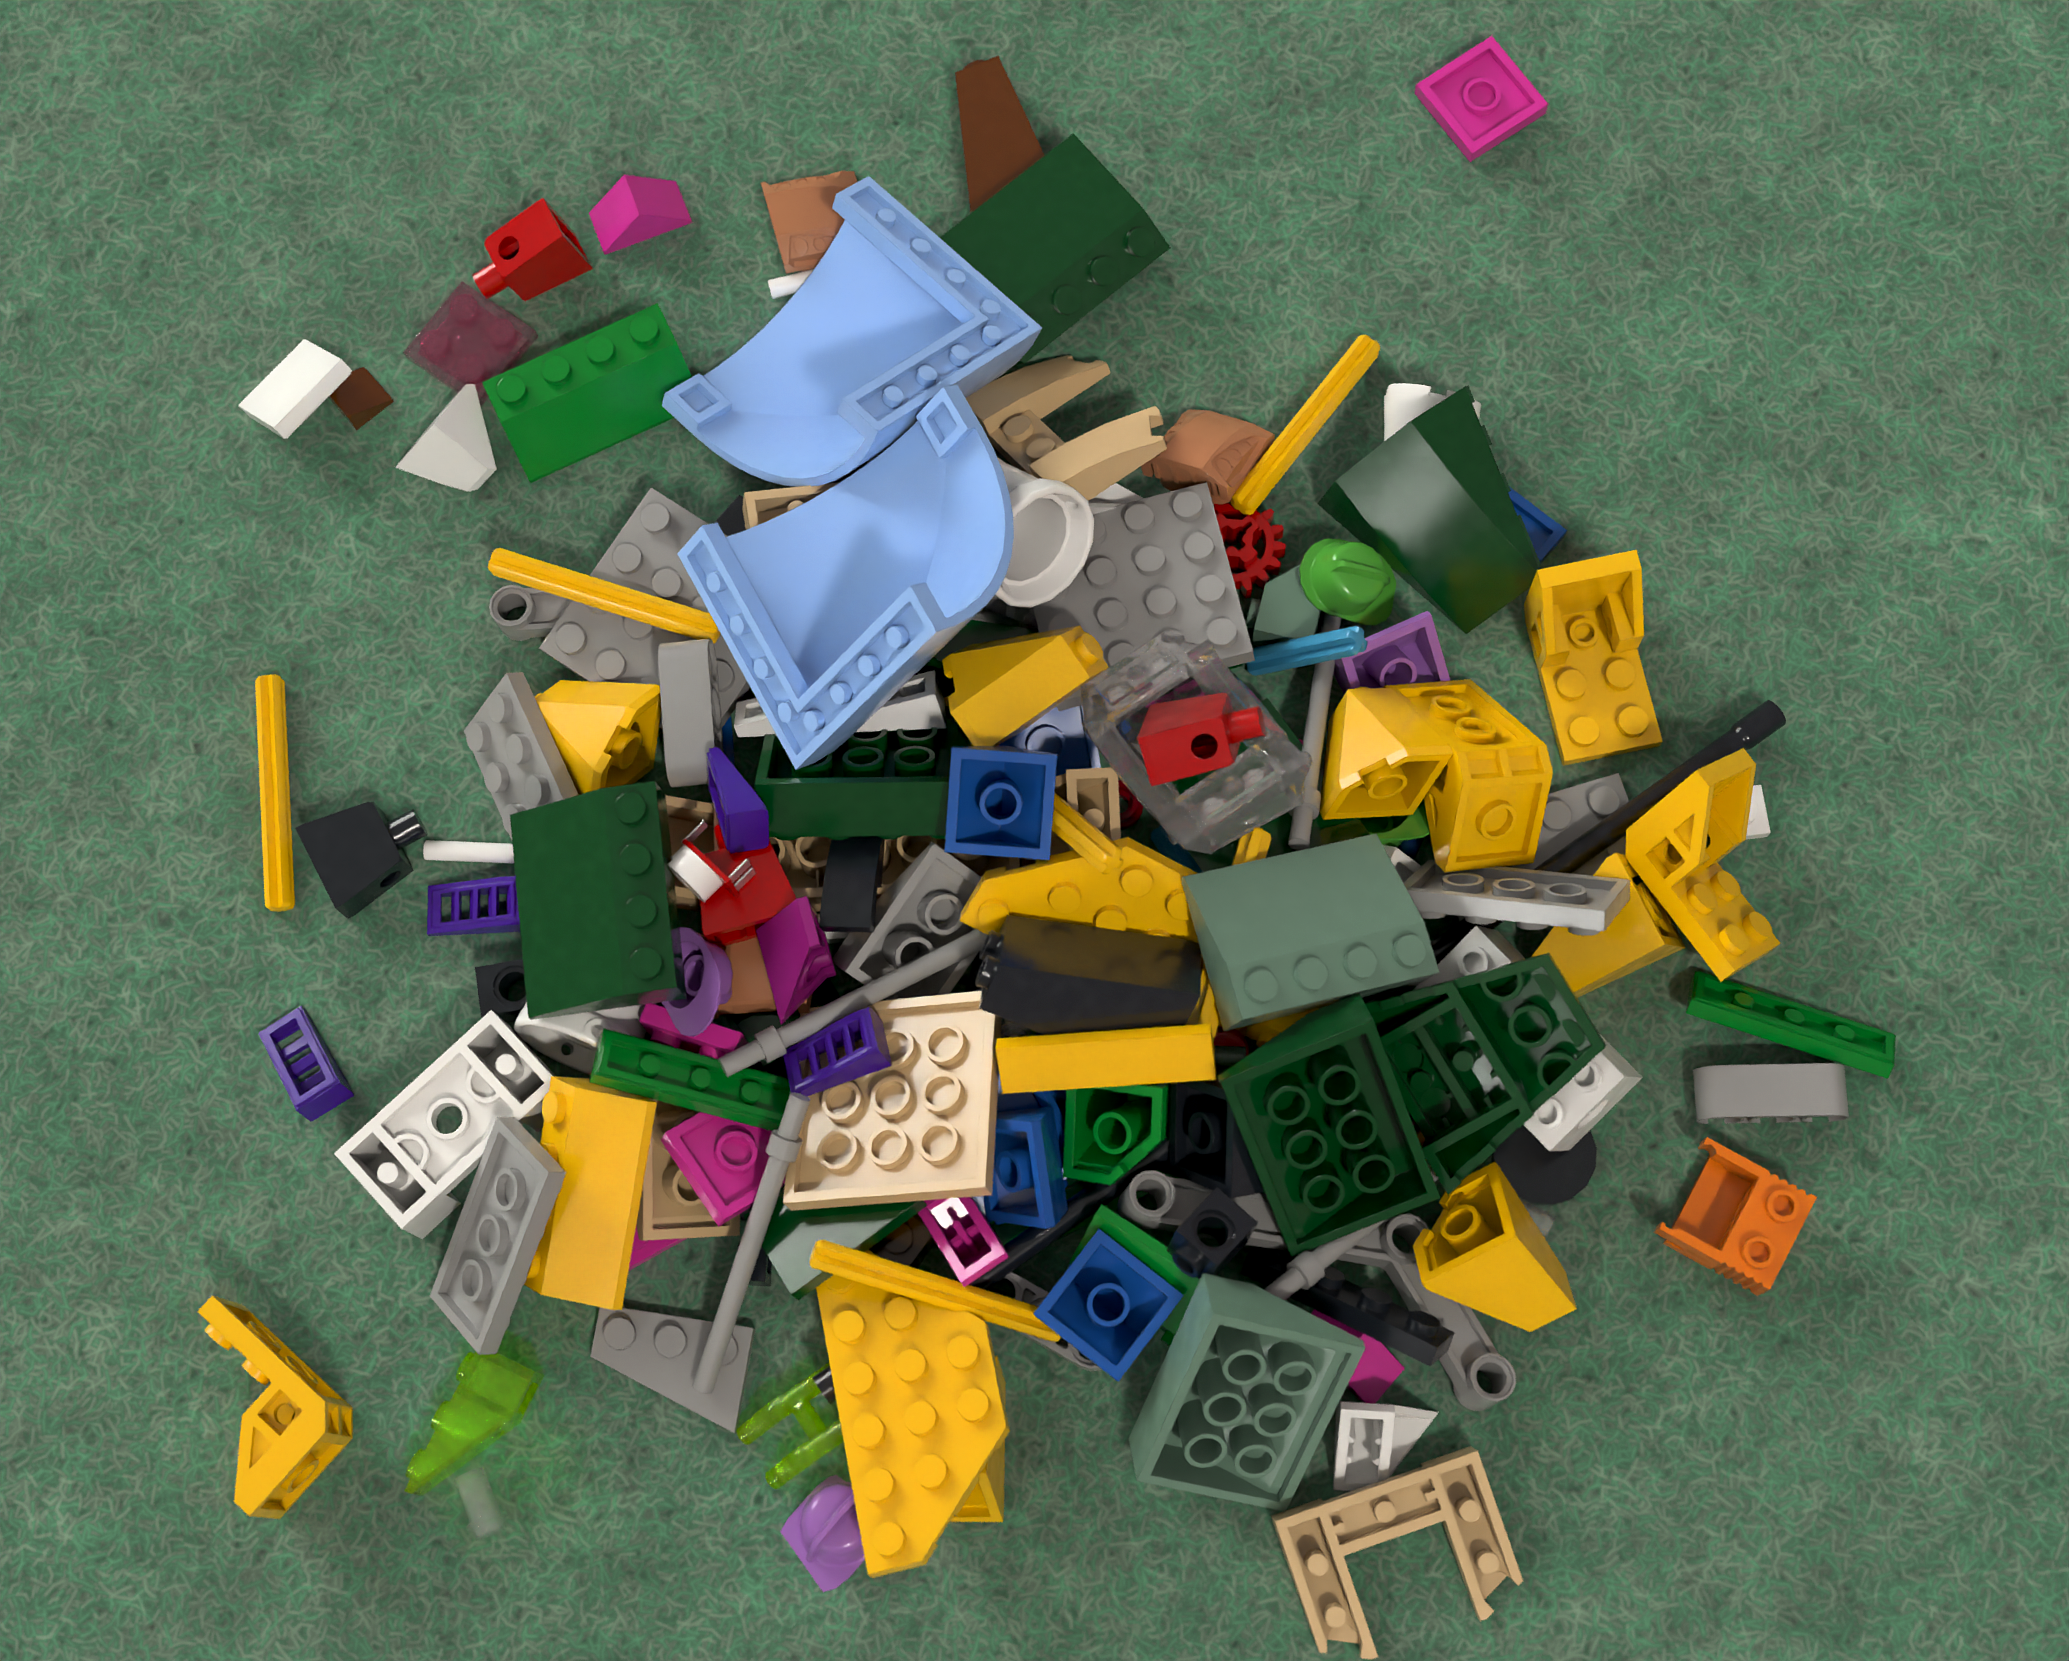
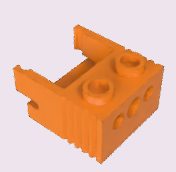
(1738, 1219)

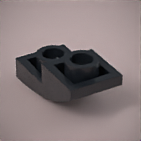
(851, 884)

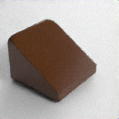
(360, 397)

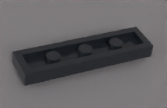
(1360, 1308)

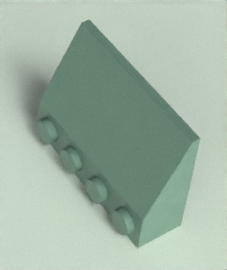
(1307, 931)
(1242, 1396)

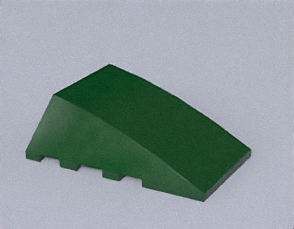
(1440, 513)
(1483, 1056)

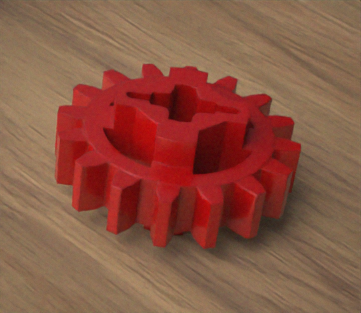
(1247, 531)

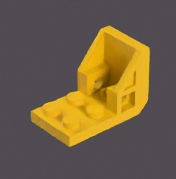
(1585, 644)
(1495, 785)
(1685, 875)
(290, 1427)

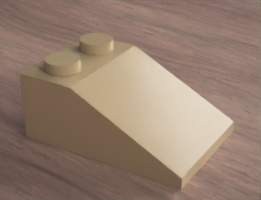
(667, 1201)

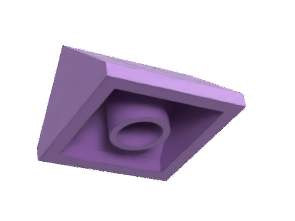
(1396, 656)

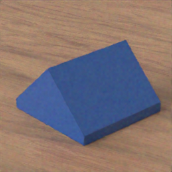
(1000, 802)
(1027, 1170)
(1108, 1305)

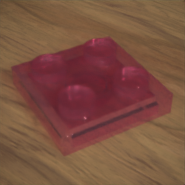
(470, 341)

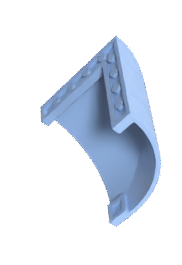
(855, 350)
(863, 580)

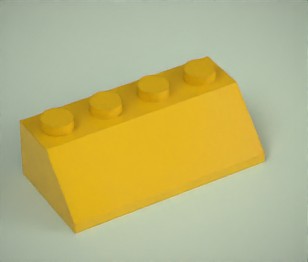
(604, 1148)

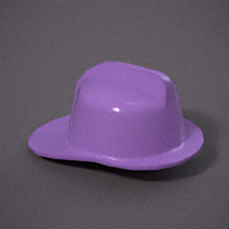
(707, 984)
(827, 1533)

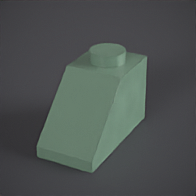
(1282, 611)

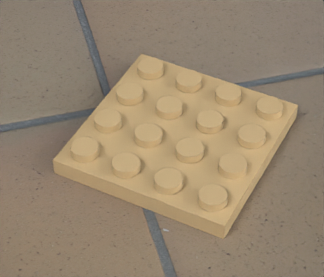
(913, 1126)

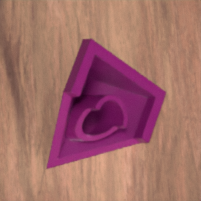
(795, 955)

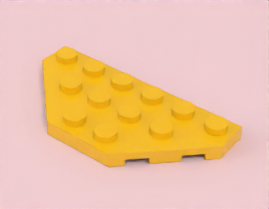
(1136, 898)
(914, 1414)

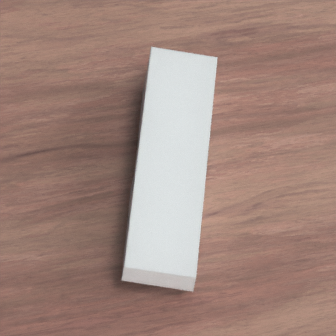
(913, 707)

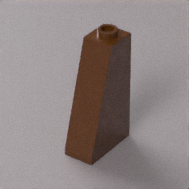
(993, 128)

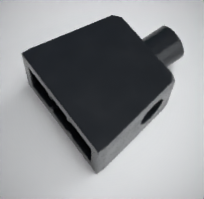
(360, 853)

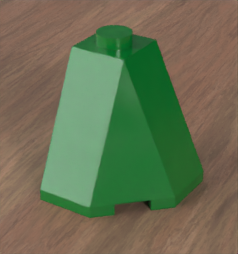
(1112, 1129)

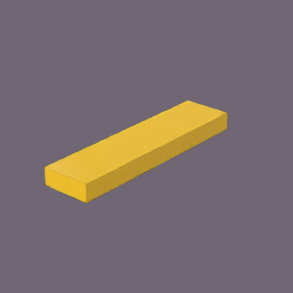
(1106, 1058)

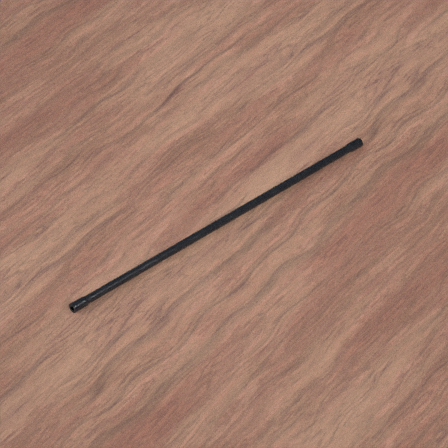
(1742, 734)

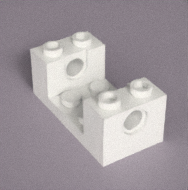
(1588, 1094)
(405, 1156)

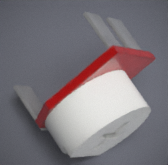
(701, 874)

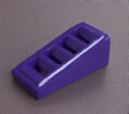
(737, 806)
(475, 925)
(857, 1063)
(323, 1089)

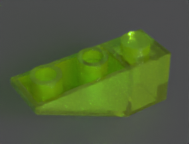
(483, 1409)

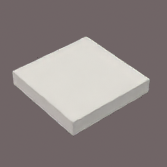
(295, 388)

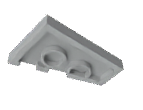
(665, 1357)

